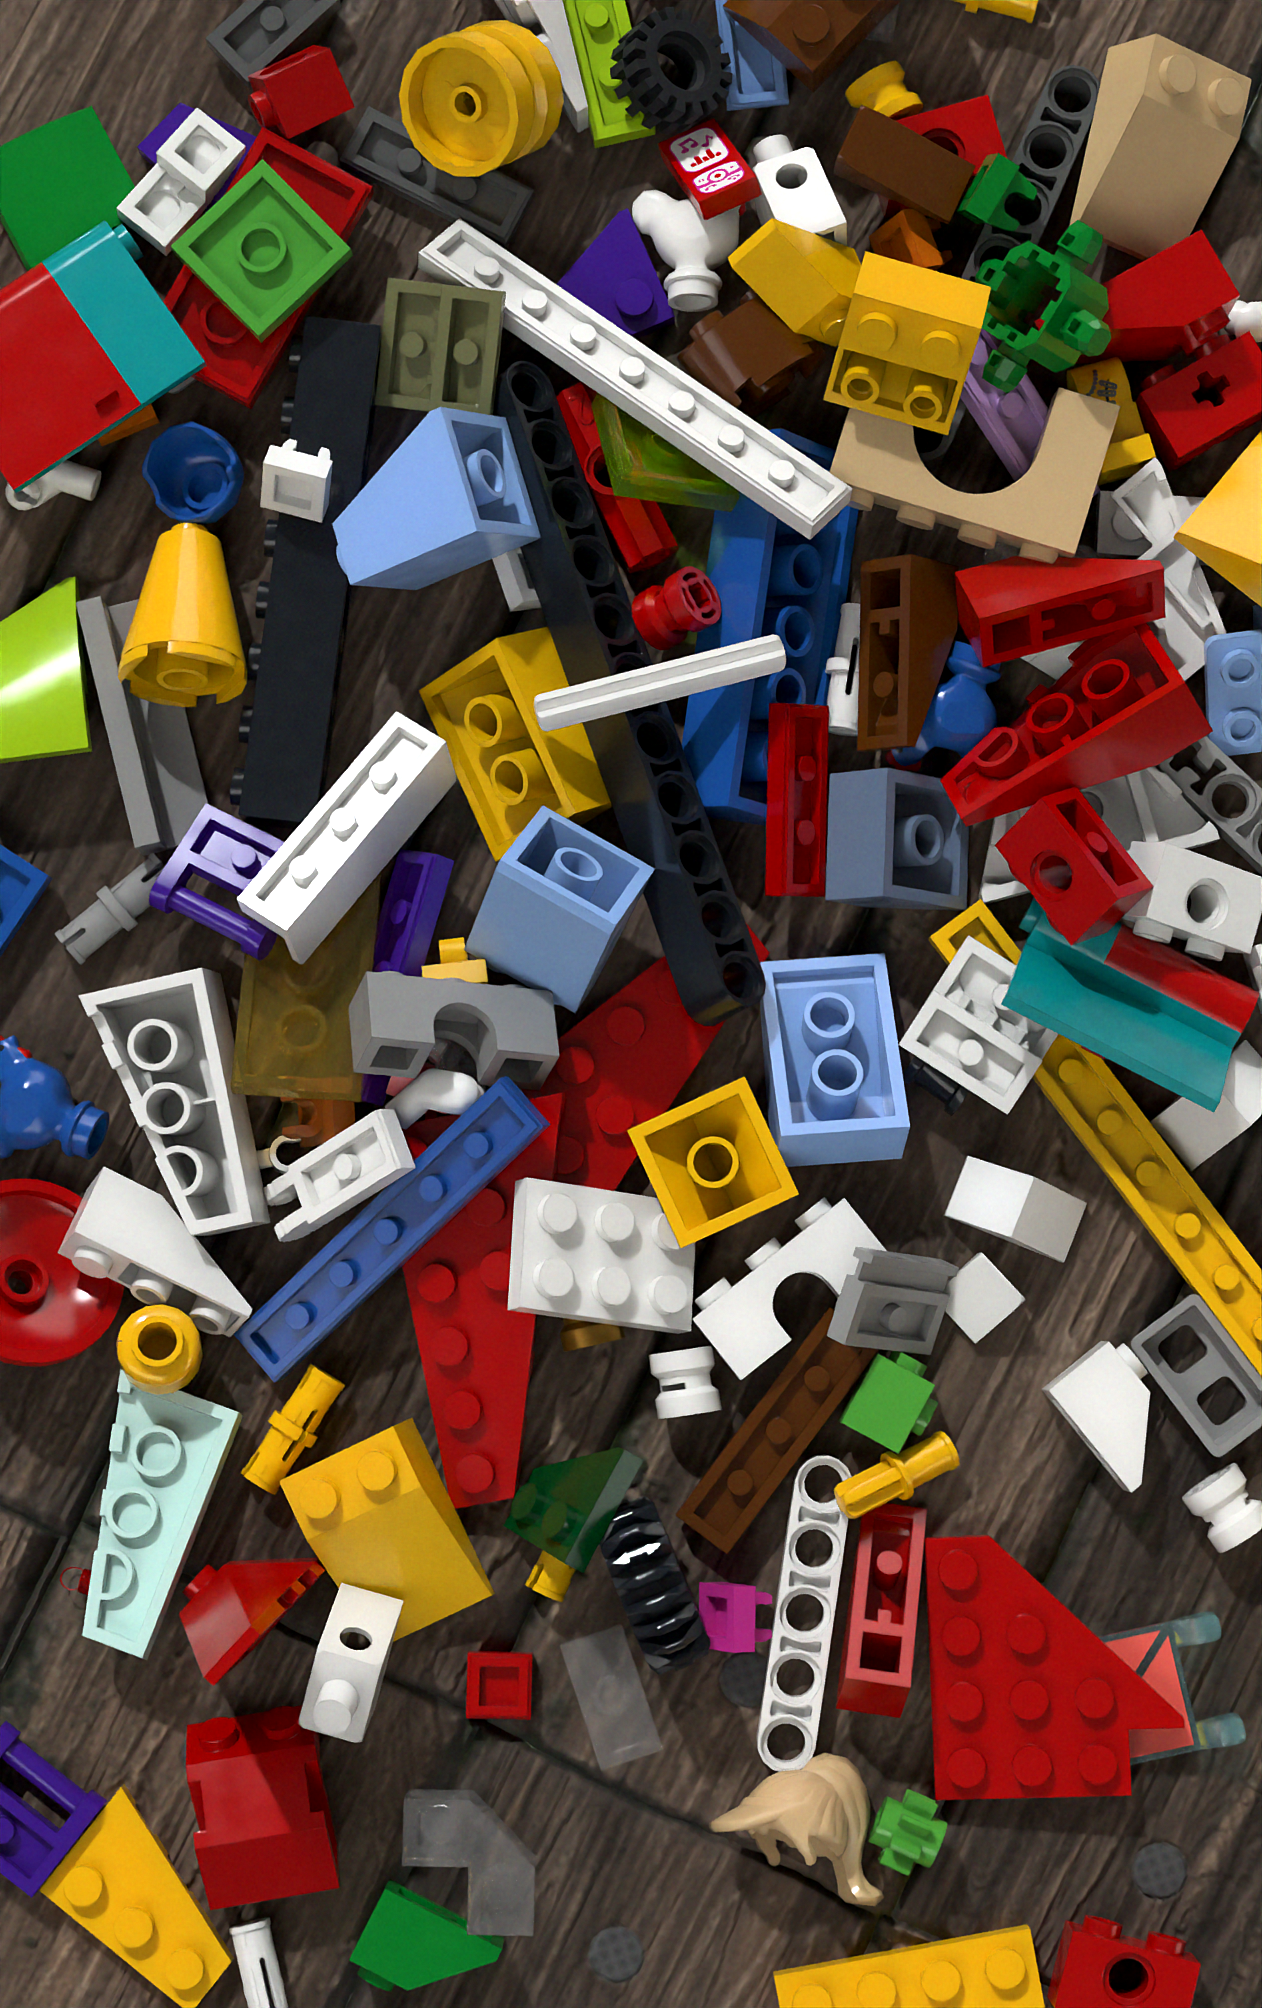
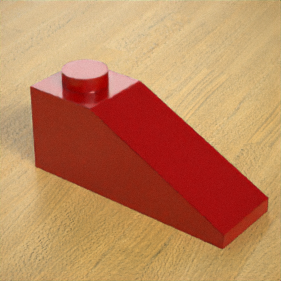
(1035, 606)
(882, 1611)

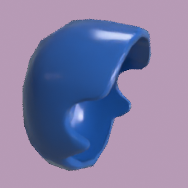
(193, 473)

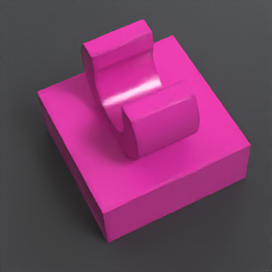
(730, 1615)

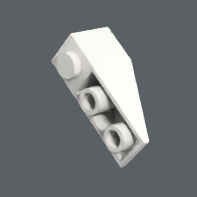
(145, 1245)

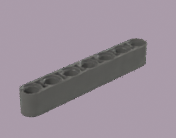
(1051, 130)

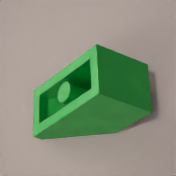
(417, 1942)

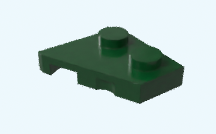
(572, 1504)

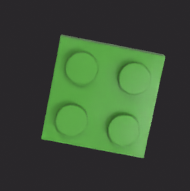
(261, 250)

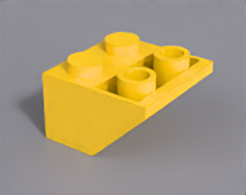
(907, 343)

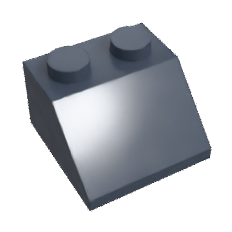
(895, 842)

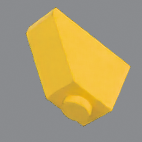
(800, 277)

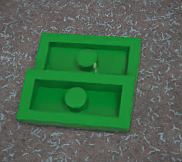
(60, 184)

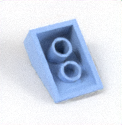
(832, 1061)

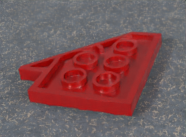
(1023, 1686)

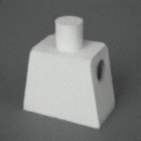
(796, 189)
(347, 1680)

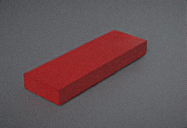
(796, 800)

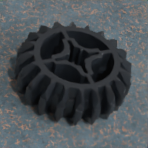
(653, 1588)

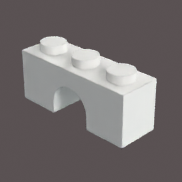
(741, 1316)

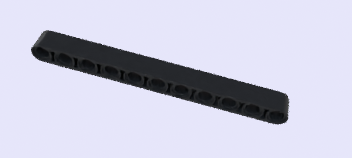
(635, 748)

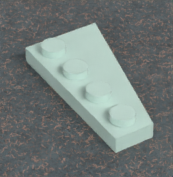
(155, 1497)

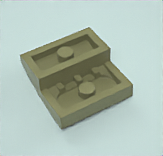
(439, 347)

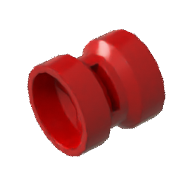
(681, 606)

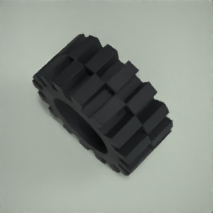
(649, 87)

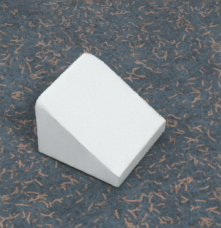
(980, 1297)

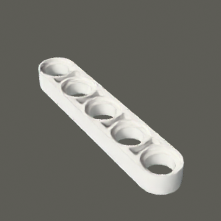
(791, 1643)

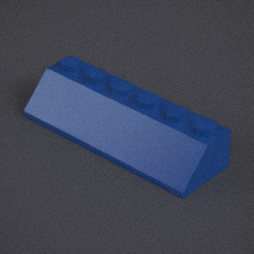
(766, 586)

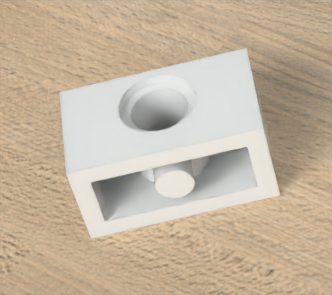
(1223, 901)

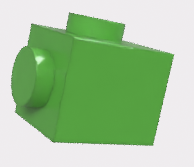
(890, 1401)

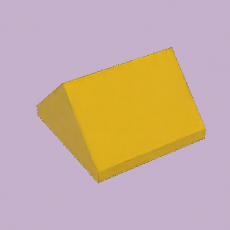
(713, 1162)

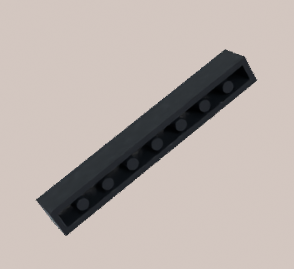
(307, 591)

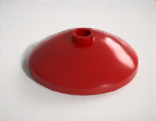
(62, 1305)

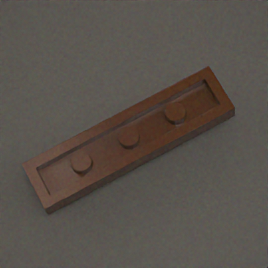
(773, 1436)

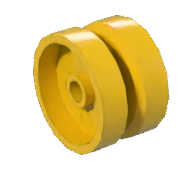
(481, 98)

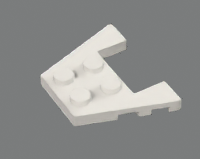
(1188, 600)

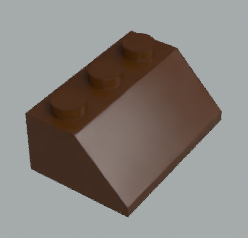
(810, 34)

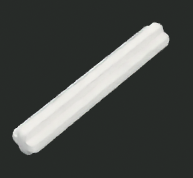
(659, 682)

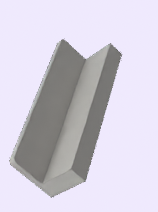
(147, 739)

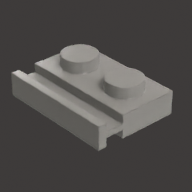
(892, 1302)

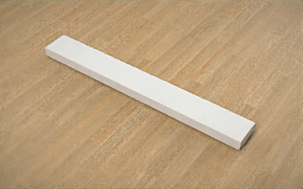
(641, 381)

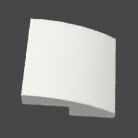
(973, 1035)

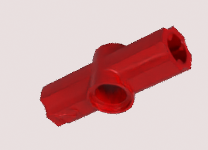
(633, 523)

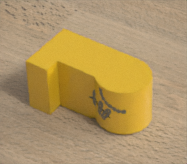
(1129, 445)

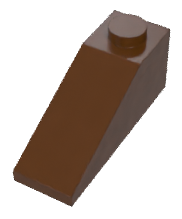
(903, 646)

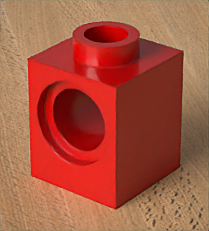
(299, 92)

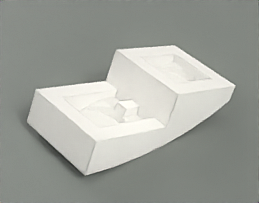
(182, 182)

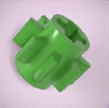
(907, 1832)

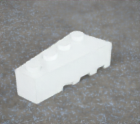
(176, 1064)

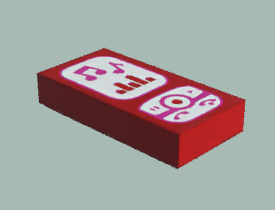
(709, 169)

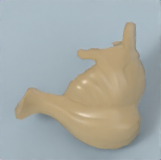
(816, 1811)

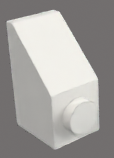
(1107, 1408)

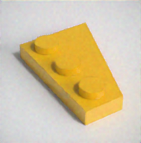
(138, 1905)

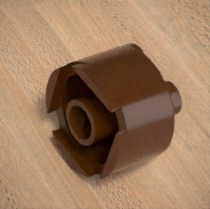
(749, 356)

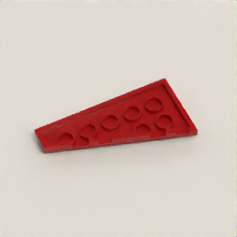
(622, 1071)

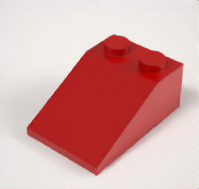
(1166, 304)

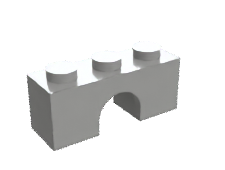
(502, 1027)

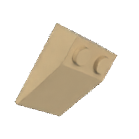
(1157, 143)

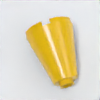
(184, 625)

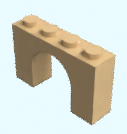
(1037, 513)

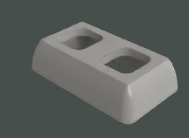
(1221, 1359)

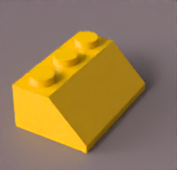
(498, 746)

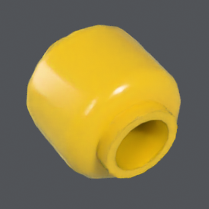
(159, 1349)

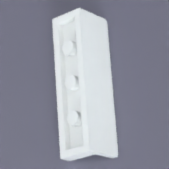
(350, 835)

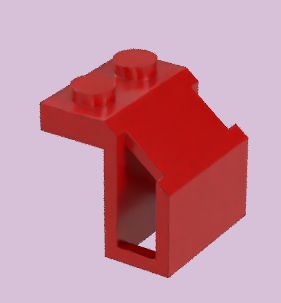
(260, 1808)

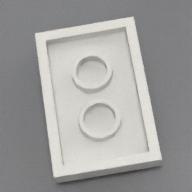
(598, 1258)

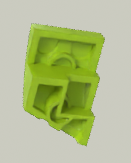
(43, 678)

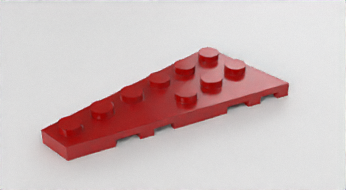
(469, 1344)

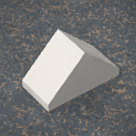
(1199, 1133)
(1016, 1208)

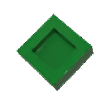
(989, 188)

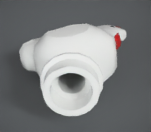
(688, 246)

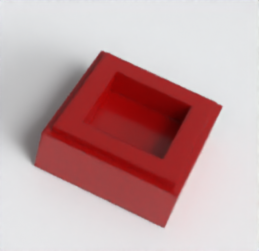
(499, 1685)

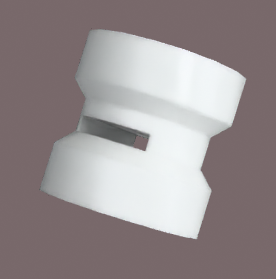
(685, 1382)
(1224, 1503)

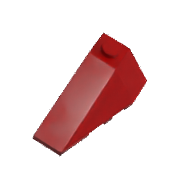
(1100, 721)
(240, 1606)

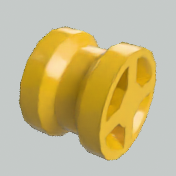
(884, 92)

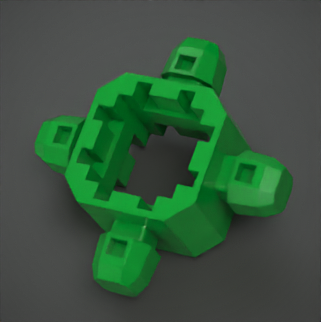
(1070, 324)

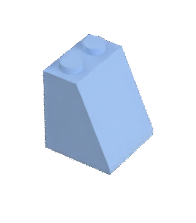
(437, 505)
(557, 907)

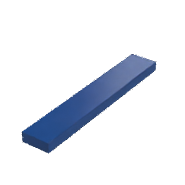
(392, 1228)

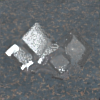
(463, 1831)

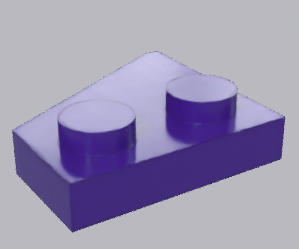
(620, 280)

